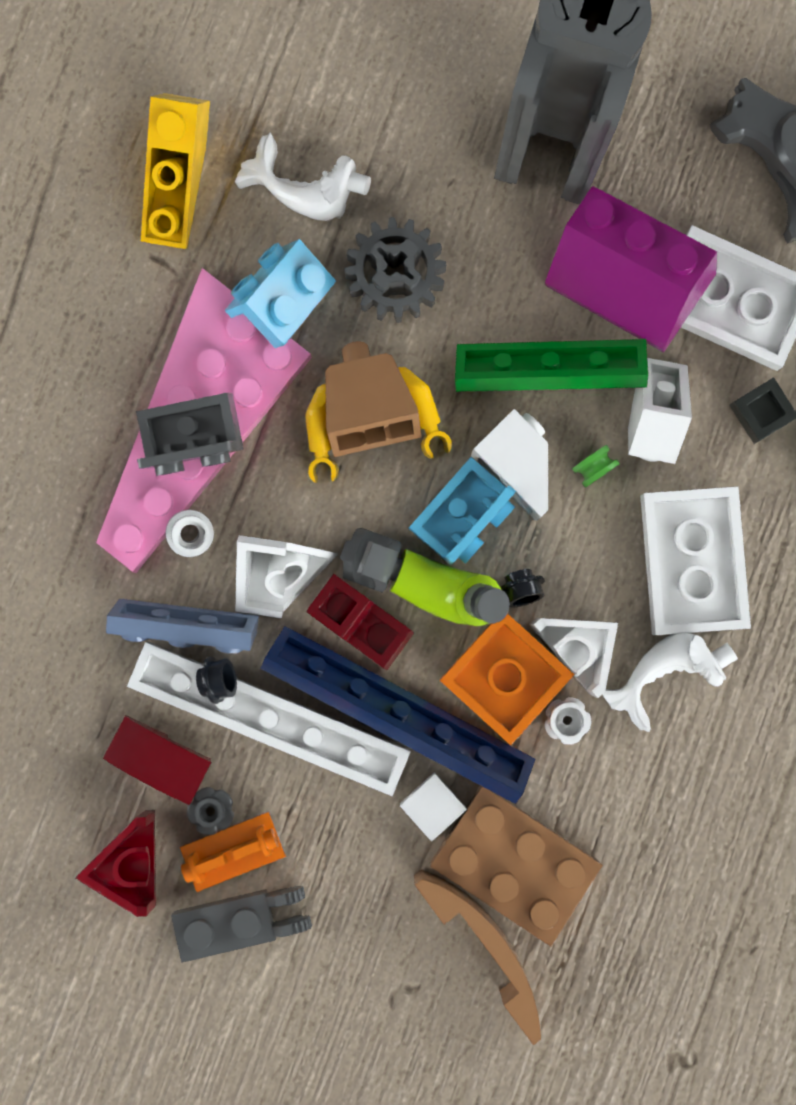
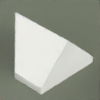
(274, 574)
(581, 647)

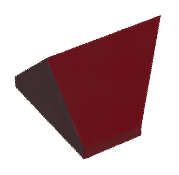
(127, 867)

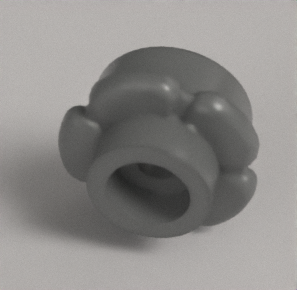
(213, 798)

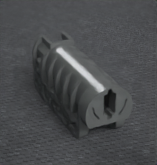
(574, 83)

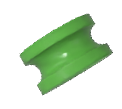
(595, 466)

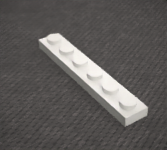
(273, 721)

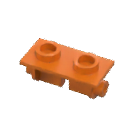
(231, 852)

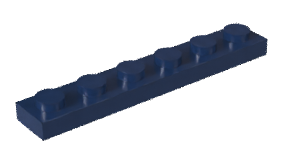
(399, 714)

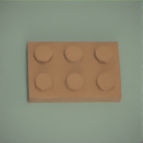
(516, 865)

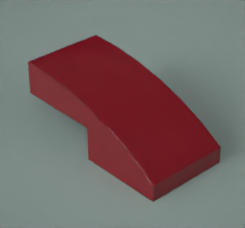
(360, 622)
(157, 760)

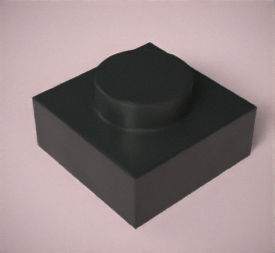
(763, 410)

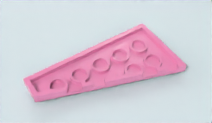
(205, 360)

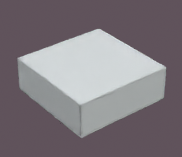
(433, 806)

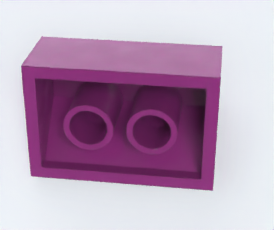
(630, 268)

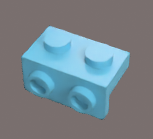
(281, 291)
(462, 511)

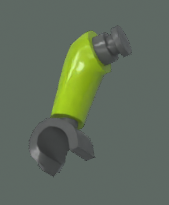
(427, 584)

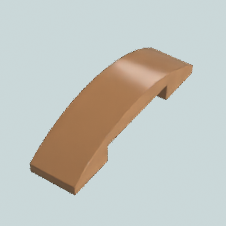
(450, 901)

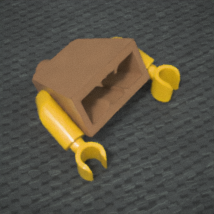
(369, 406)

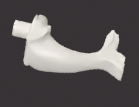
(317, 199)
(672, 653)

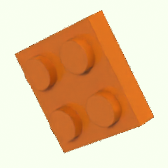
(506, 678)

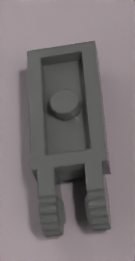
(236, 923)

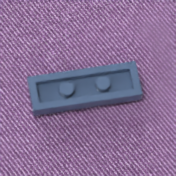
(182, 625)

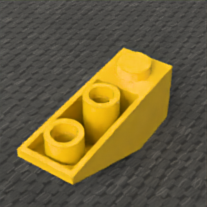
(173, 167)

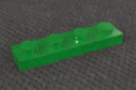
(551, 365)

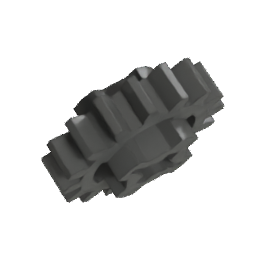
(405, 254)

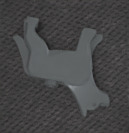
(770, 130)

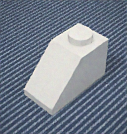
(660, 413)
(518, 458)

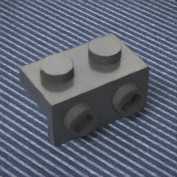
(189, 431)

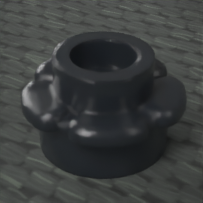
(523, 588)
(216, 679)

